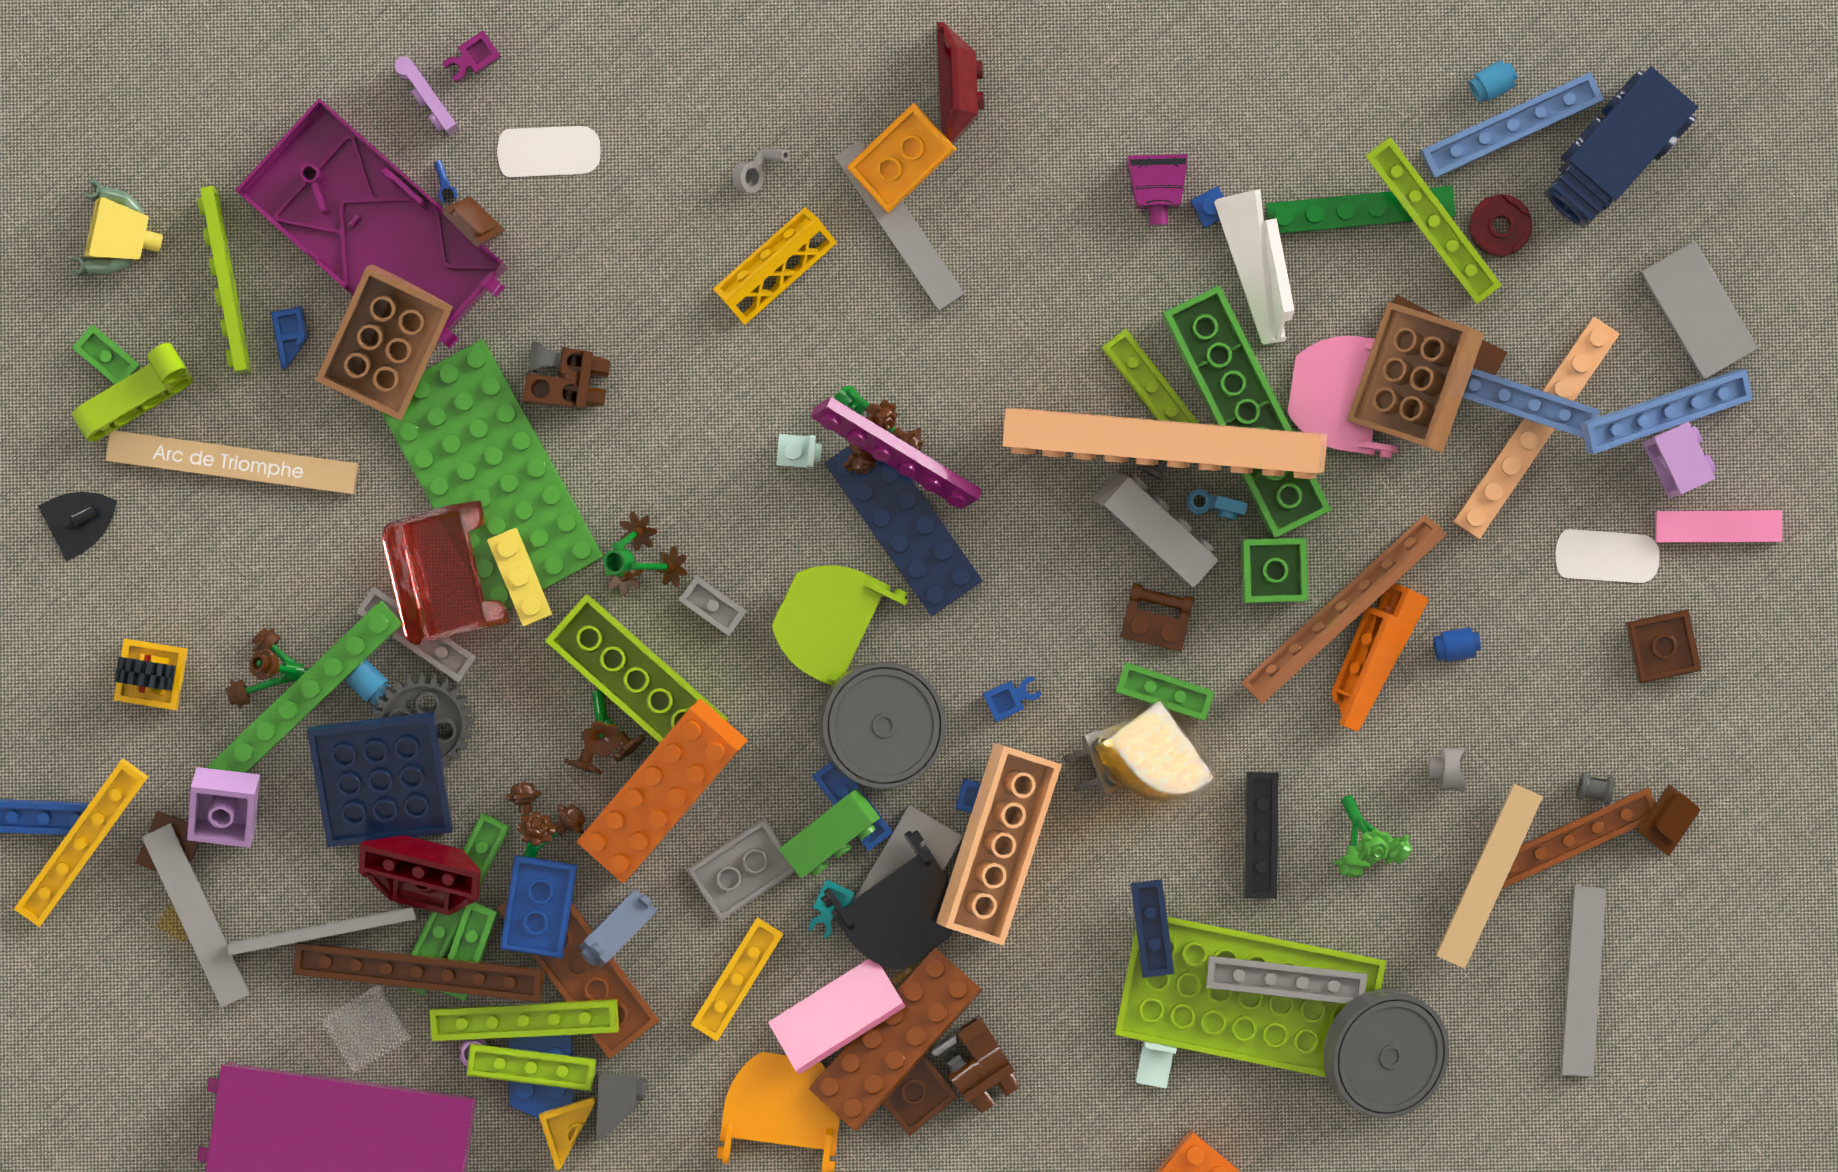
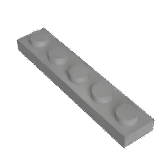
(1284, 980)

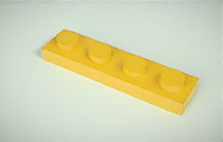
(737, 979)

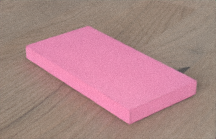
(836, 1015)

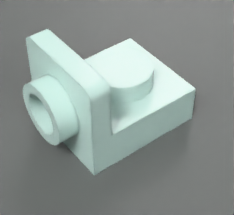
(798, 451)

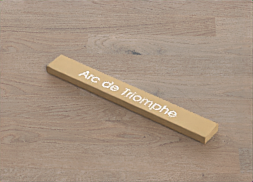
(232, 462)

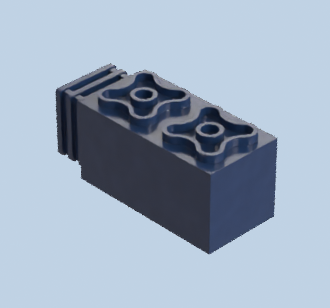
(1613, 151)

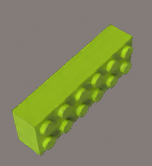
(624, 668)

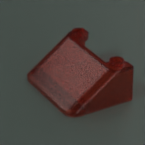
(438, 574)

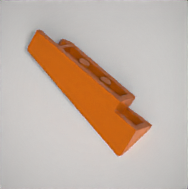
(1375, 652)

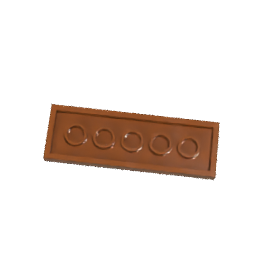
(583, 982)
(888, 1052)

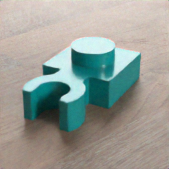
(843, 895)

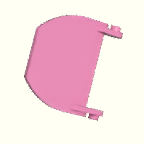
(1324, 391)

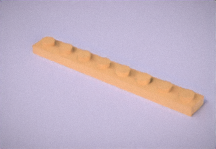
(1531, 436)

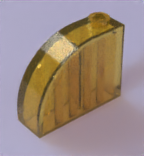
(1154, 756)

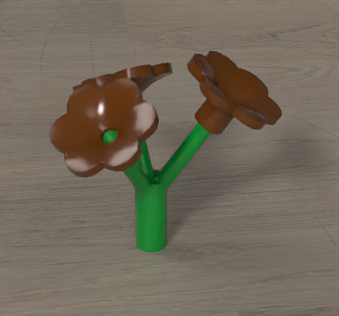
(603, 738)

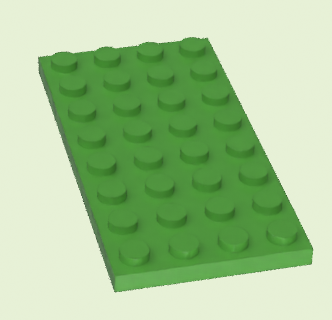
(477, 444)

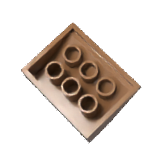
(384, 342)
(1415, 376)

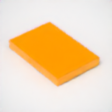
(901, 158)

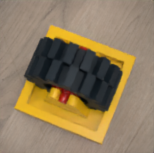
(150, 674)

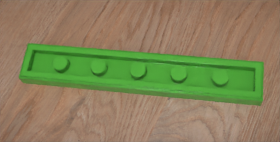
(442, 928)

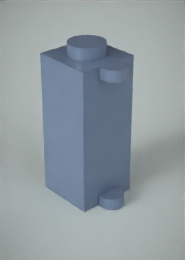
(617, 929)

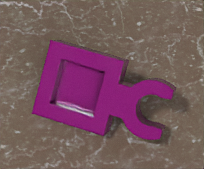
(476, 54)

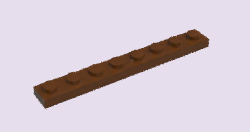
(418, 971)

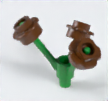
(265, 665)

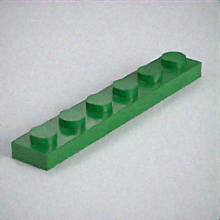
(1347, 211)

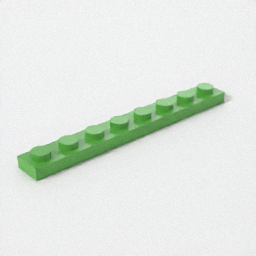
(309, 691)

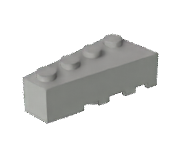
(1155, 527)

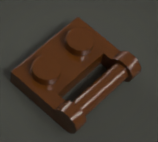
(1153, 627)

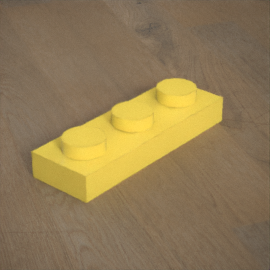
(520, 577)

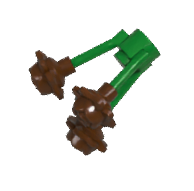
(883, 416)

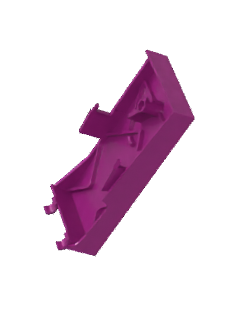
(359, 210)
(332, 1125)

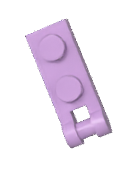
(425, 95)

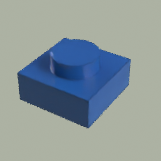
(1205, 207)

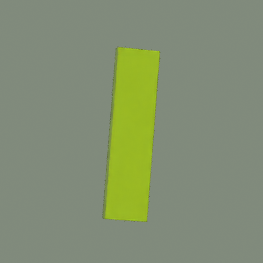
(1146, 379)
(531, 1067)

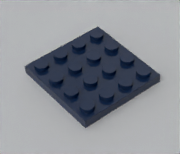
(380, 779)

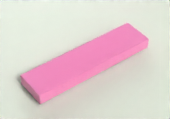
(1718, 526)

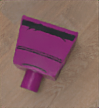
(1157, 184)

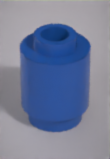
(1456, 644)

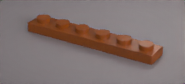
(1580, 835)

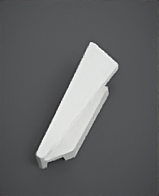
(1259, 262)

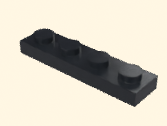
(1261, 835)

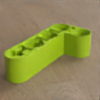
(134, 395)

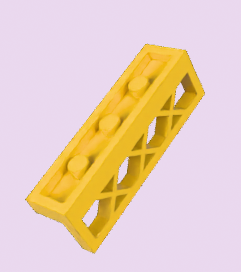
(771, 261)

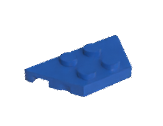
(540, 1098)

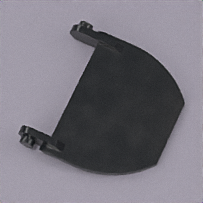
(899, 914)

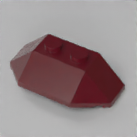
(957, 83)
(420, 873)

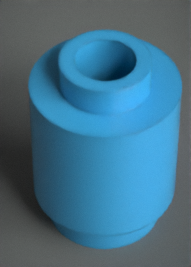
(1493, 81)
(368, 682)

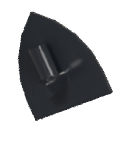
(78, 520)

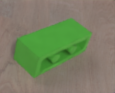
(830, 834)

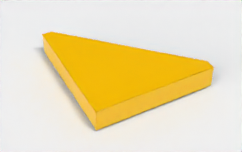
(563, 1126)

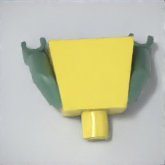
(115, 233)

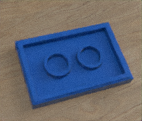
(538, 906)

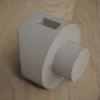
(1448, 769)

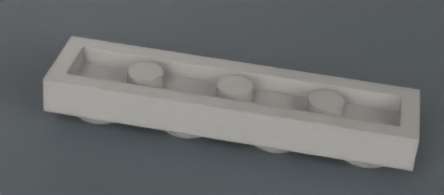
(442, 654)

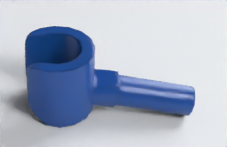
(444, 182)

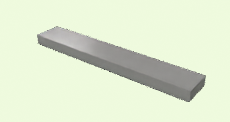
(907, 240)
(195, 915)
(323, 930)
(1583, 981)

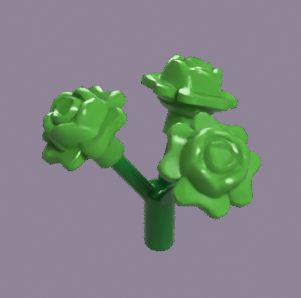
(1373, 844)

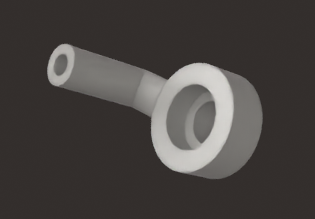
(749, 176)

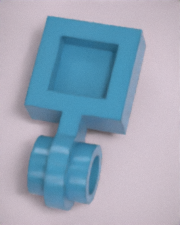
(1227, 507)

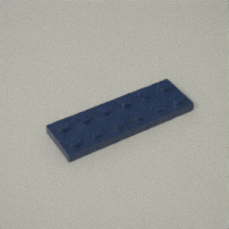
(908, 532)

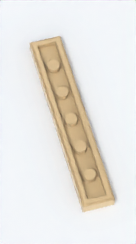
(1489, 876)

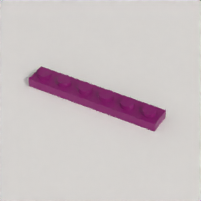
(895, 453)

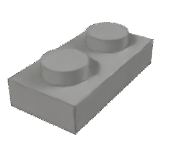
(713, 605)

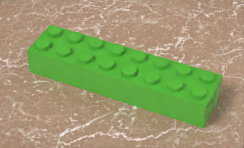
(1240, 397)

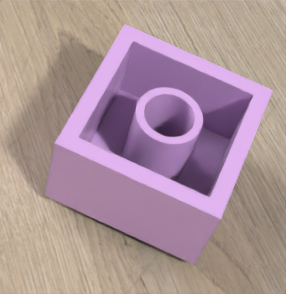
(1680, 459)
(223, 807)

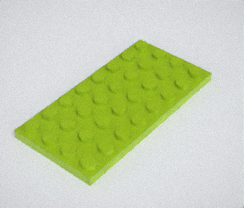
(1229, 1023)

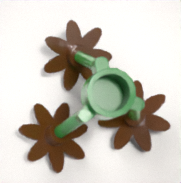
(621, 562)

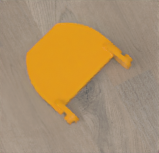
(776, 1106)

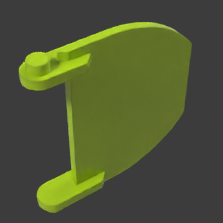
(827, 617)

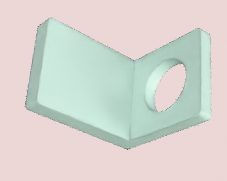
(1155, 1064)

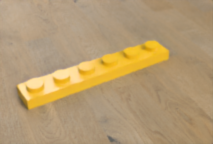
(81, 842)

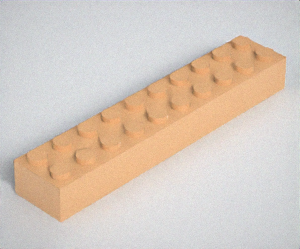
(1164, 440)

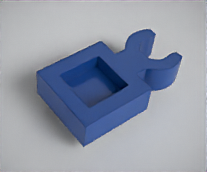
(1006, 699)

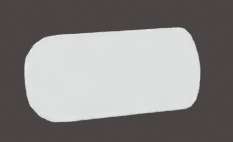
(548, 151)
(1607, 556)

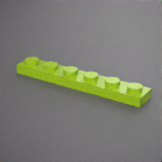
(1433, 220)
(226, 294)
(524, 1020)

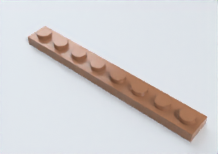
(1343, 609)

